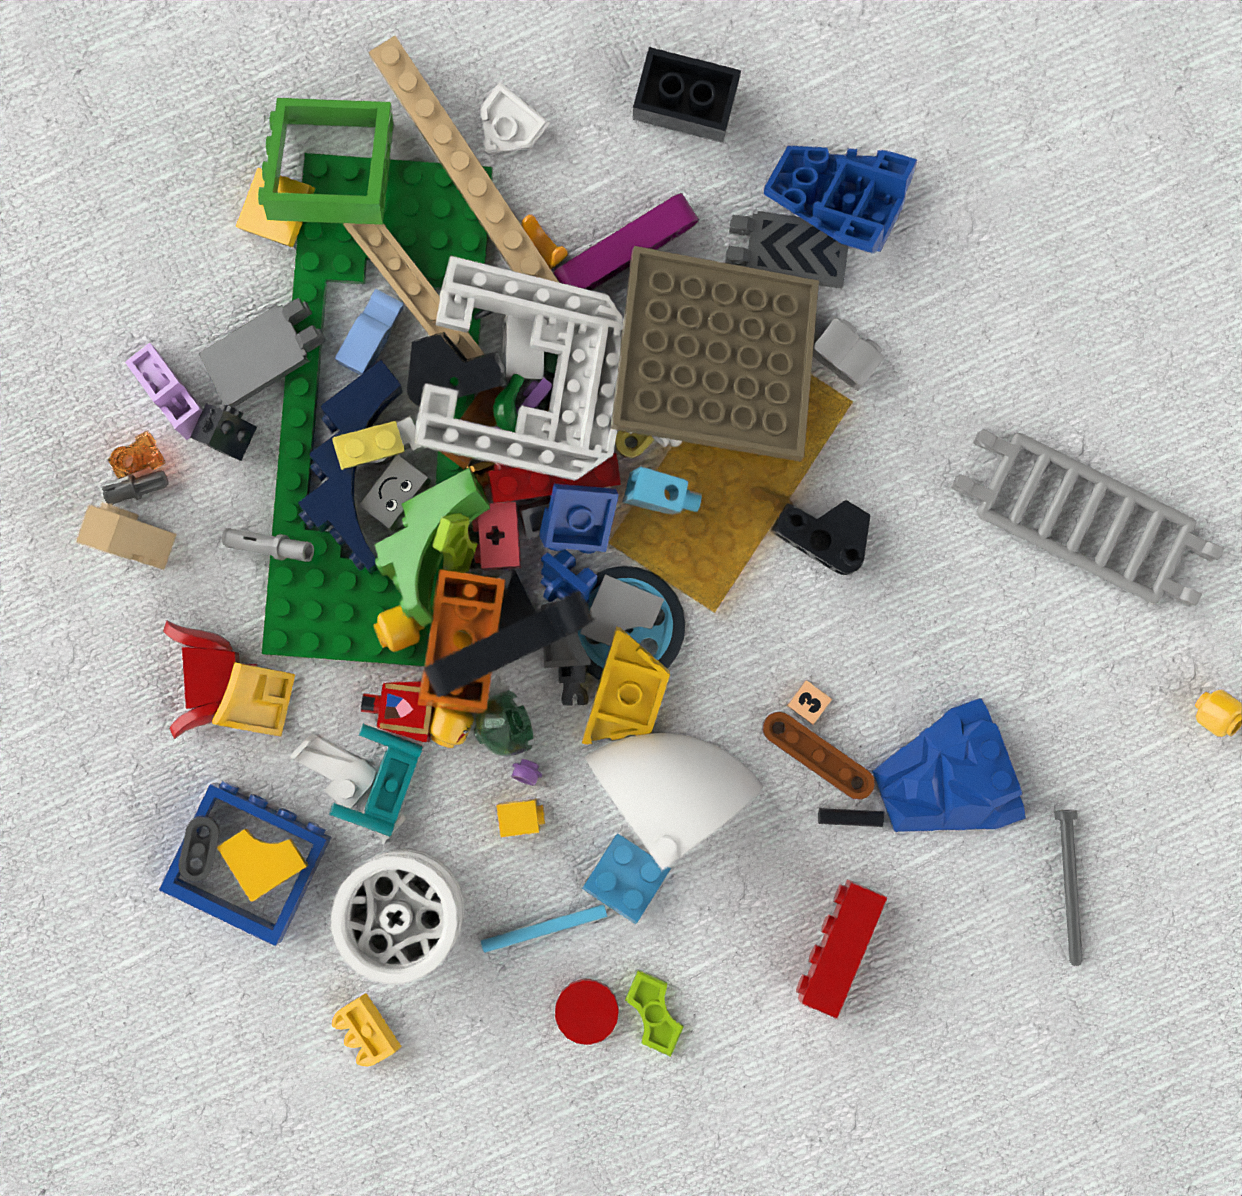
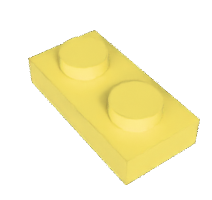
(368, 445)

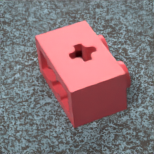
(506, 554)

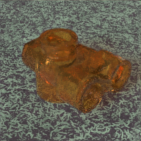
(144, 454)

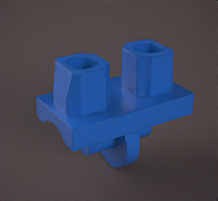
(561, 581)

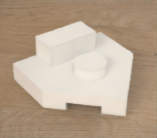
(509, 122)

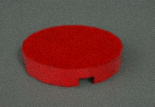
(586, 1011)

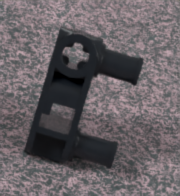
(438, 359)
(840, 530)

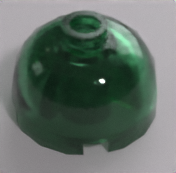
(504, 726)

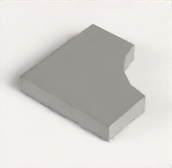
(620, 606)

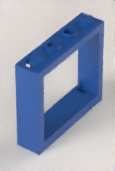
(227, 911)

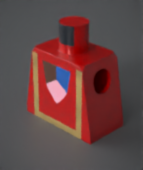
(399, 710)

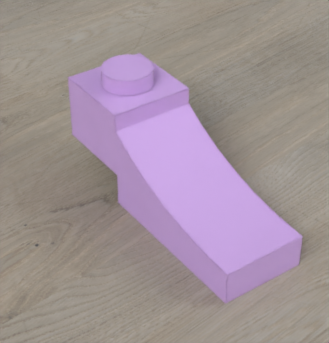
(165, 389)

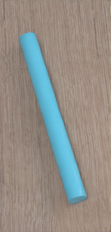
(544, 928)

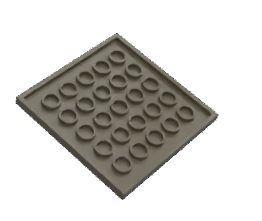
(716, 354)

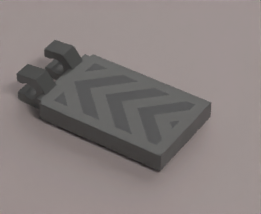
(788, 247)

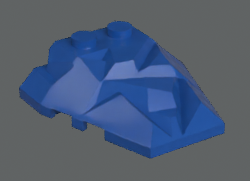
(843, 195)
(952, 776)

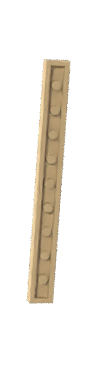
(458, 160)

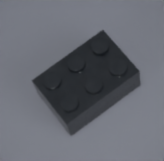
(686, 94)

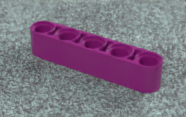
(614, 252)

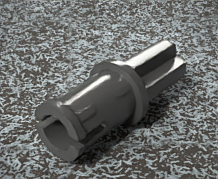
(135, 487)

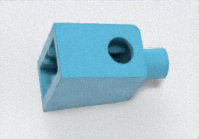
(647, 487)

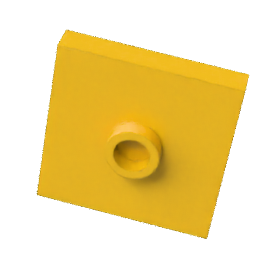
(253, 216)

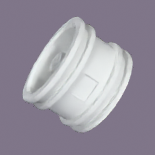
(382, 908)

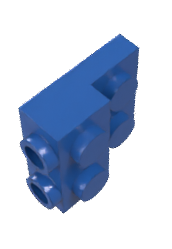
(578, 518)

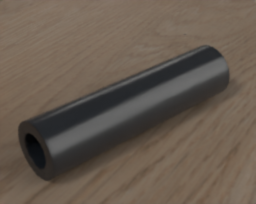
(850, 817)

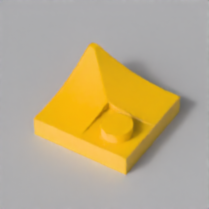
(256, 700)

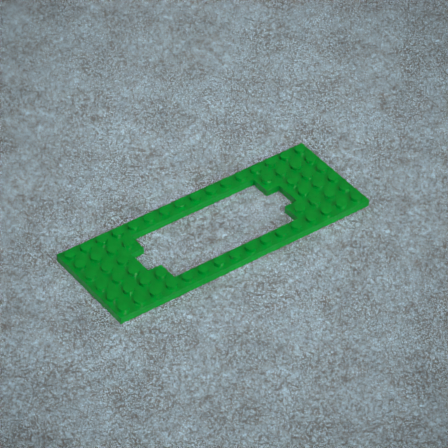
(328, 603)

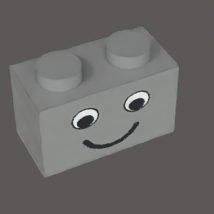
(393, 488)

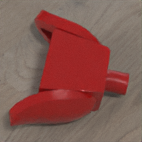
(206, 674)

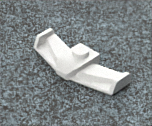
(350, 776)

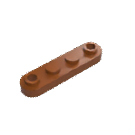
(818, 755)

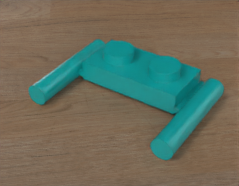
(389, 785)

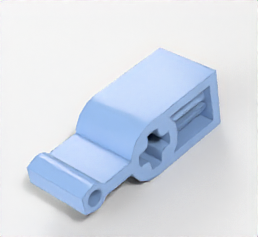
(369, 333)

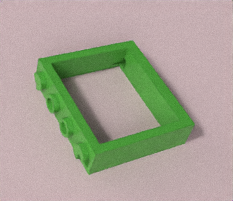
(324, 207)

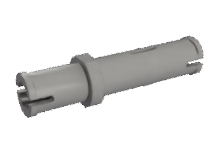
(278, 546)

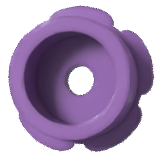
(526, 772)

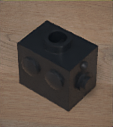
(224, 431)

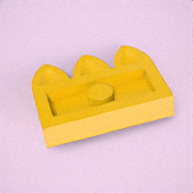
(366, 1031)

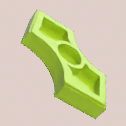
(454, 543)
(648, 998)

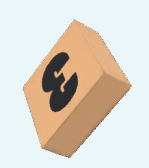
(809, 702)

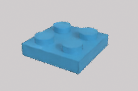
(625, 879)

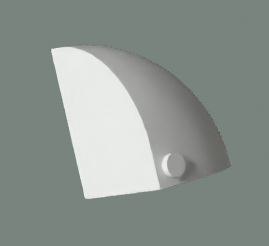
(673, 789)

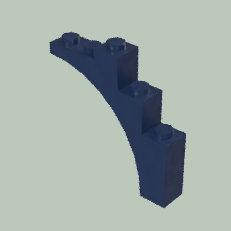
(333, 502)

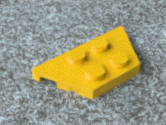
(627, 692)

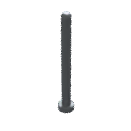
(1070, 884)

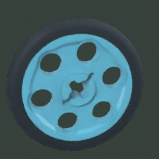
(667, 635)

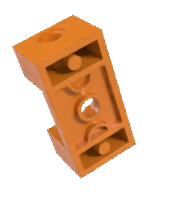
(467, 605)

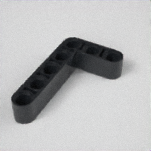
(509, 644)

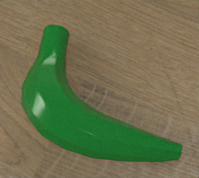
(504, 405)

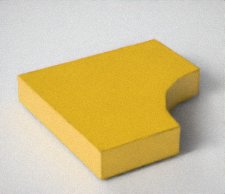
(260, 864)

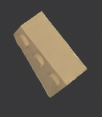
(122, 535)

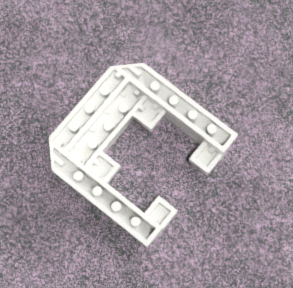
(567, 322)

